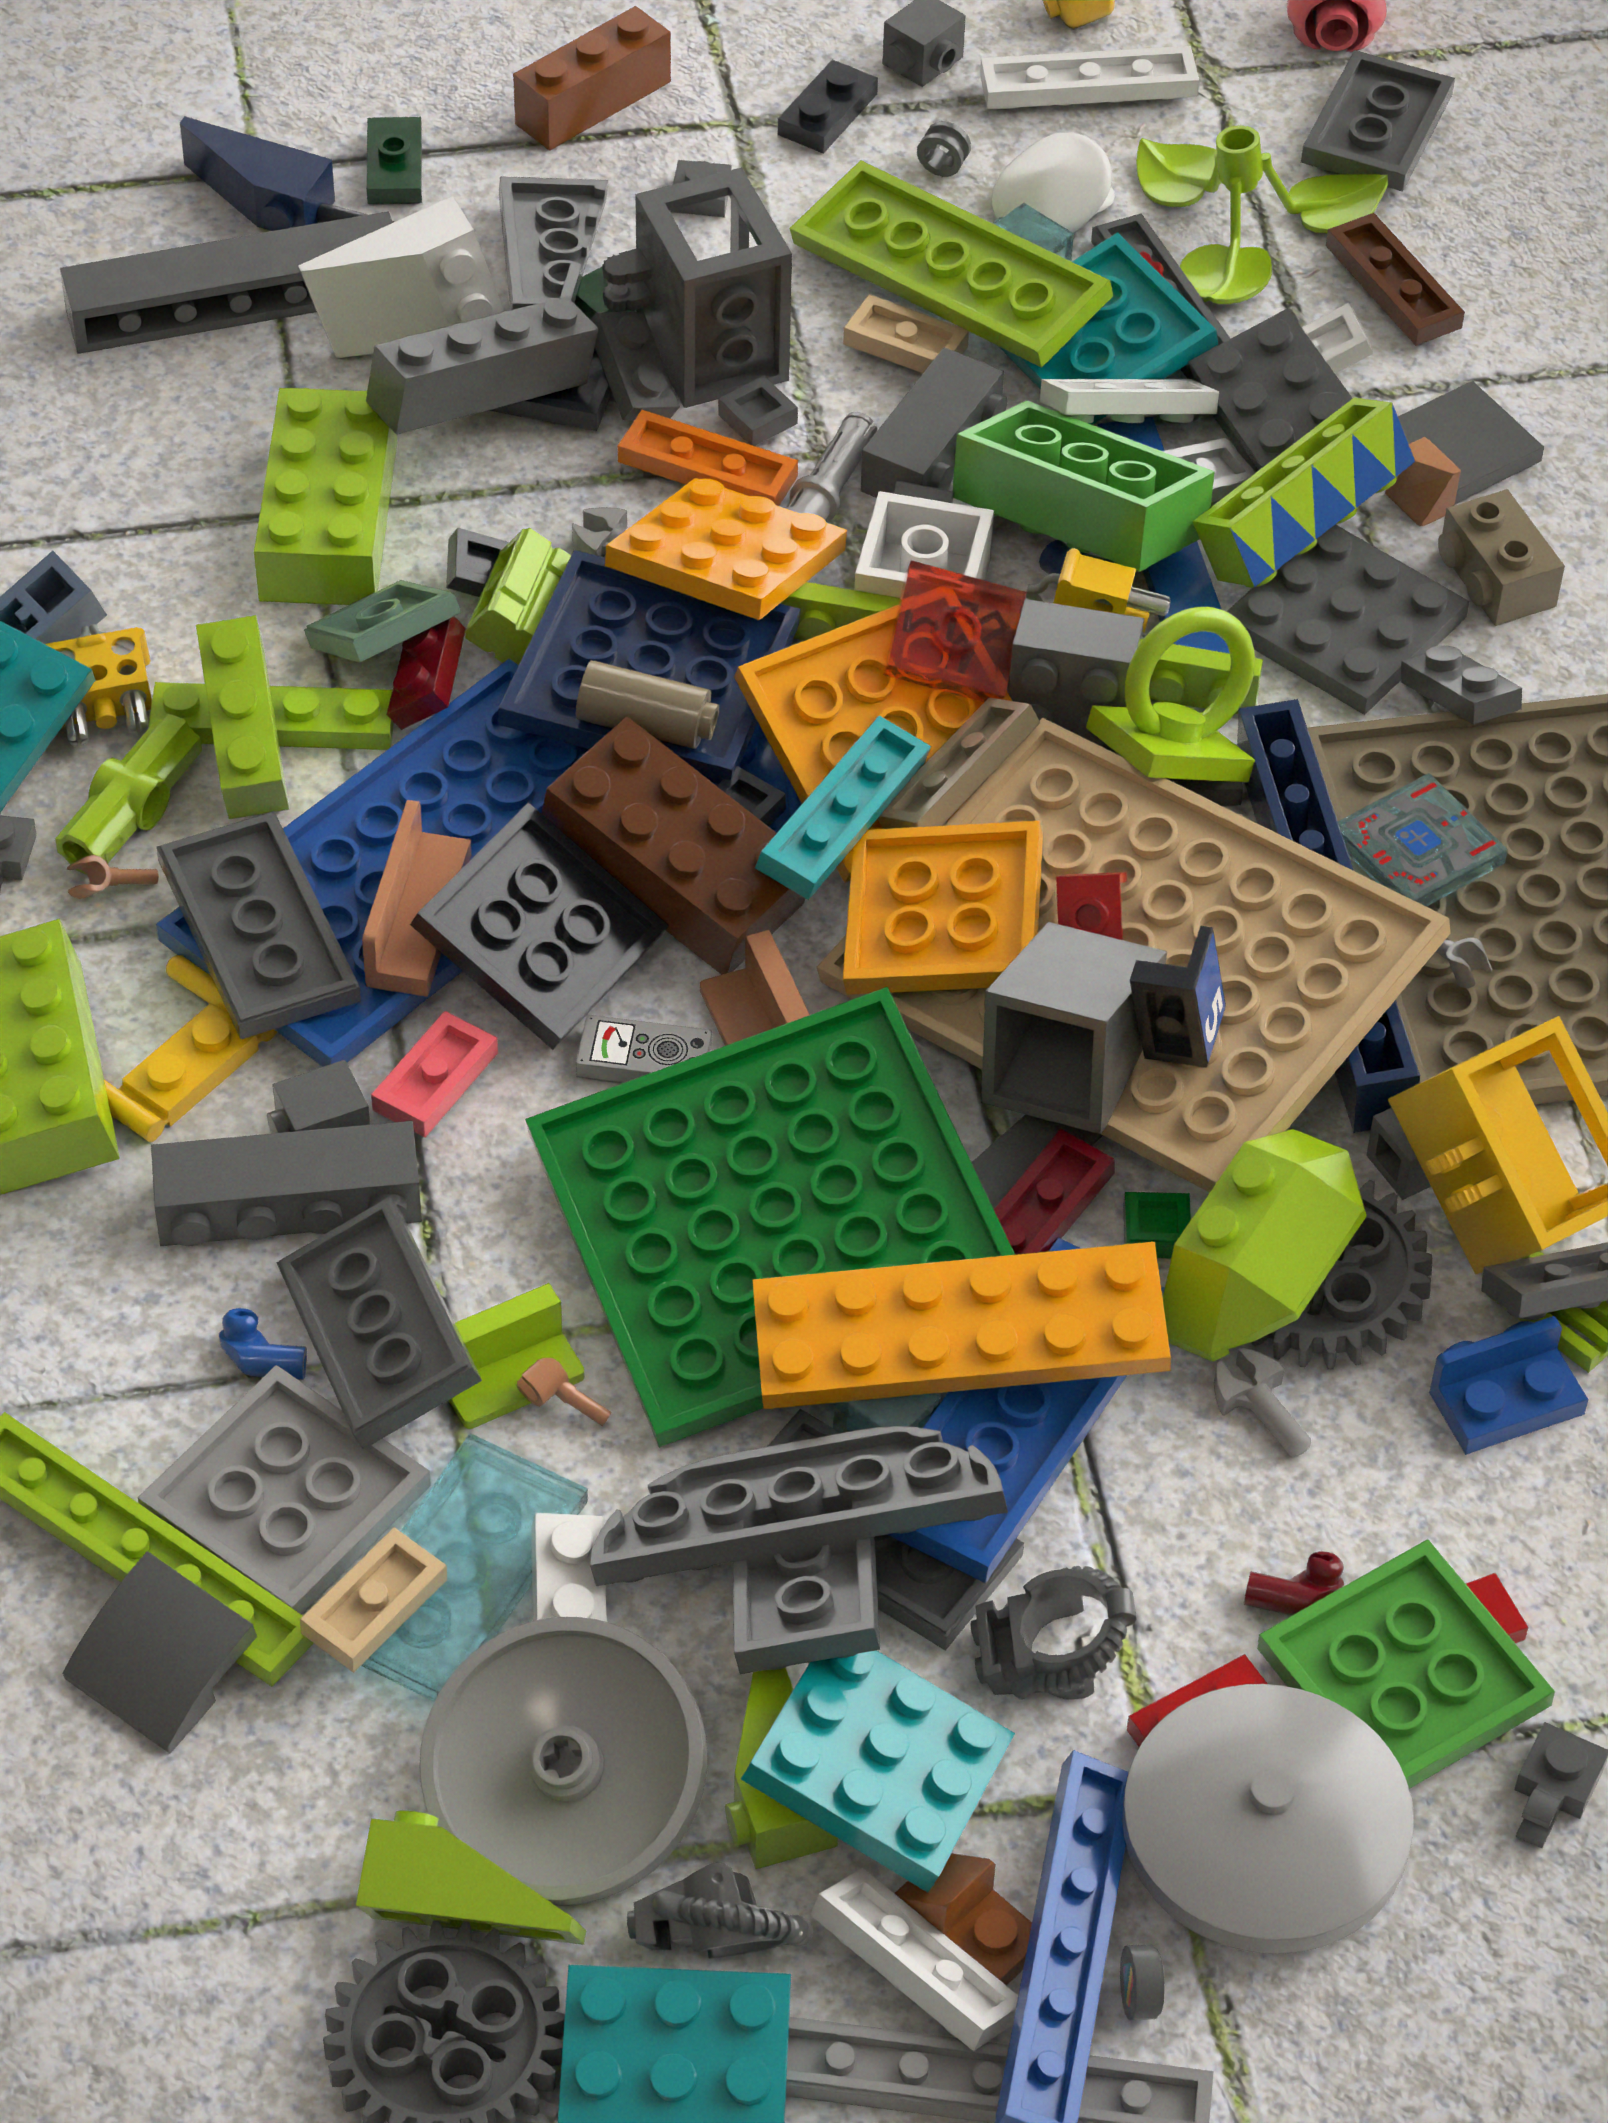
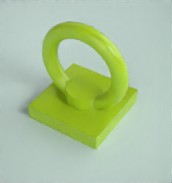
(1171, 737)

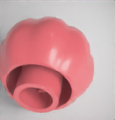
(1338, 22)

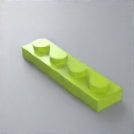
(302, 714)

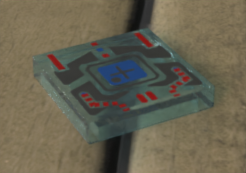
(1421, 842)

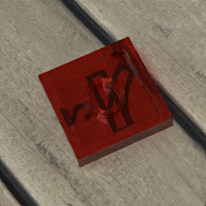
(954, 633)

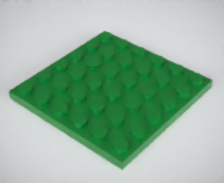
(749, 1166)

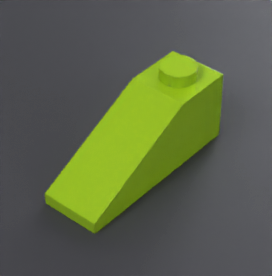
(755, 1819)
(429, 1875)

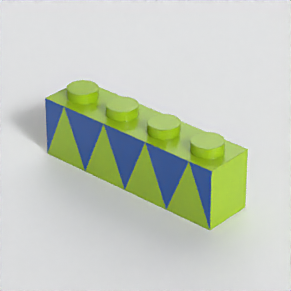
(1304, 492)

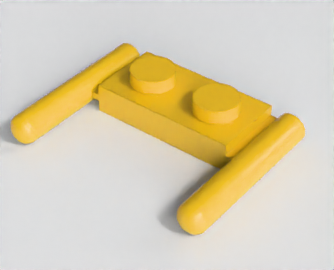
(184, 1065)

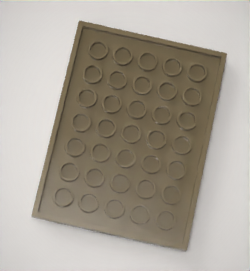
(1541, 915)

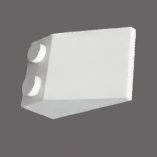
(401, 281)

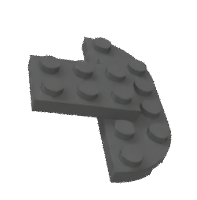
(799, 1532)

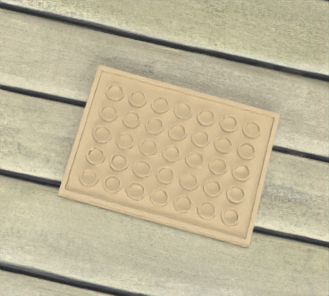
(1298, 938)

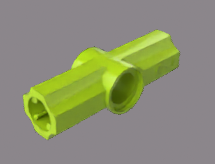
(130, 791)

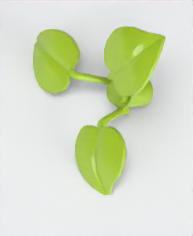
(1182, 173)

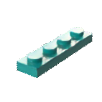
(842, 807)

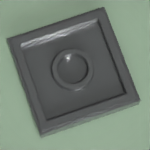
(1474, 436)

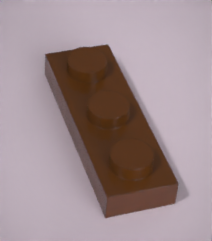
(1395, 279)

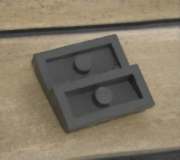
(158, 1652)

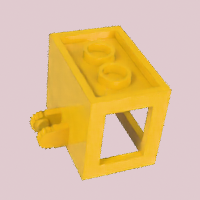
(1493, 1153)

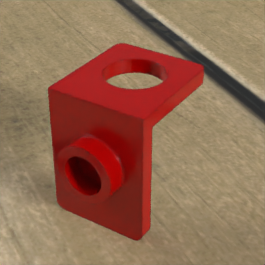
(1091, 902)

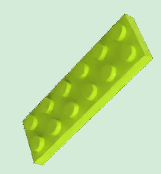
(952, 263)

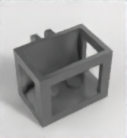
(711, 317)

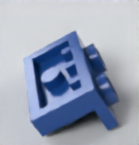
(1506, 1385)

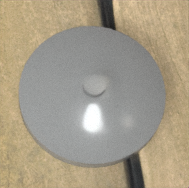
(566, 1757)
(1267, 1818)

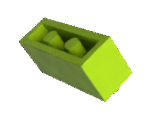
(242, 717)

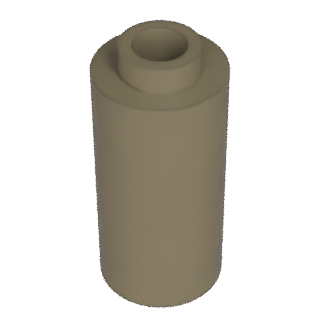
(659, 705)

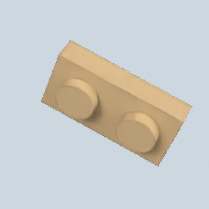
(901, 334)
(373, 1599)

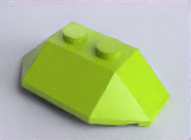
(1261, 1243)

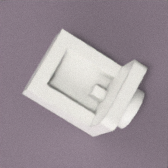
(1339, 338)

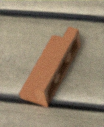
(415, 871)
(755, 996)

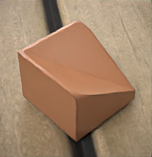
(1426, 485)

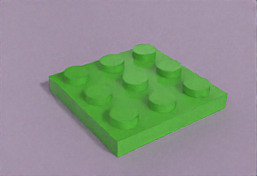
(1411, 1661)

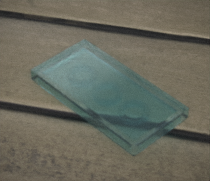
(480, 1528)

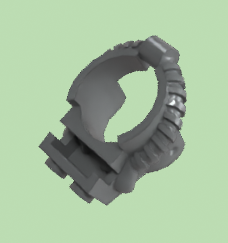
(1008, 1634)
(714, 1914)

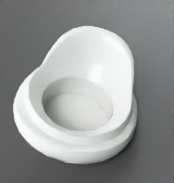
(1059, 177)

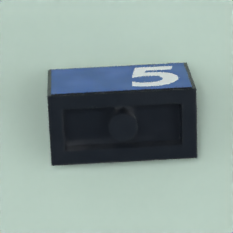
(1180, 1005)

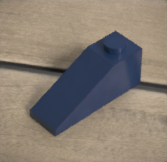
(258, 177)

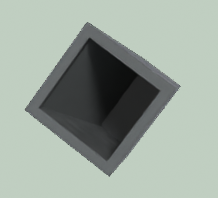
(1063, 1027)

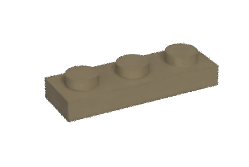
(961, 765)

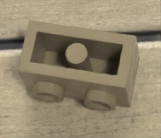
(1501, 557)

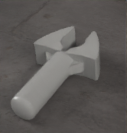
(605, 523)
(1259, 1397)

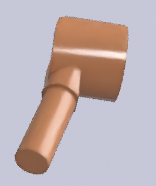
(102, 876)
(548, 1379)

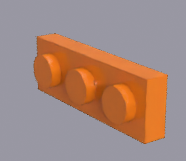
(689, 452)

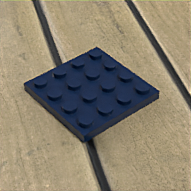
(648, 630)

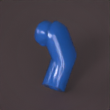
(252, 1351)

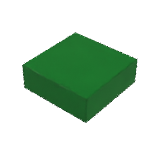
(1156, 1219)

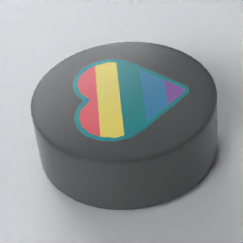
(1141, 1982)

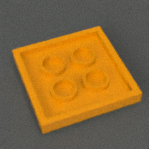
(726, 548)
(941, 905)

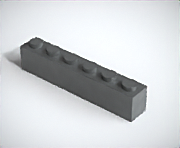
(200, 284)

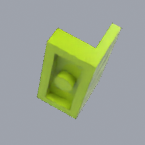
(504, 1345)

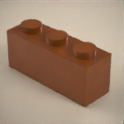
(592, 77)

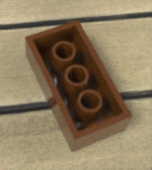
(672, 842)

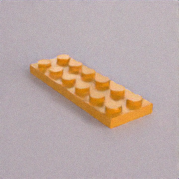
(960, 1325)

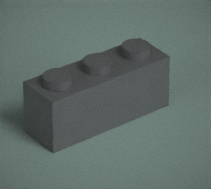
(922, 431)

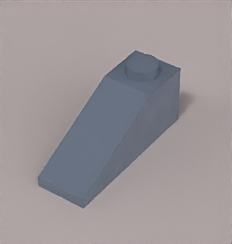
(50, 602)

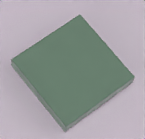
(381, 620)

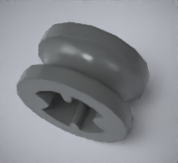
(950, 137)

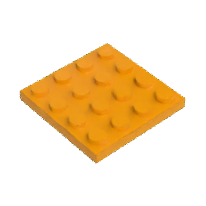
(830, 690)

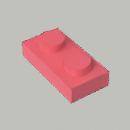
(435, 1073)

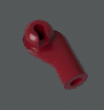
(1304, 1589)

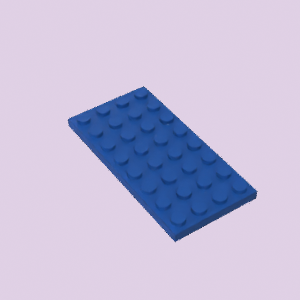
(468, 787)

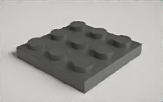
(1348, 617)

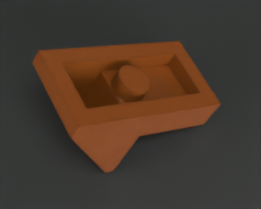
(974, 1915)

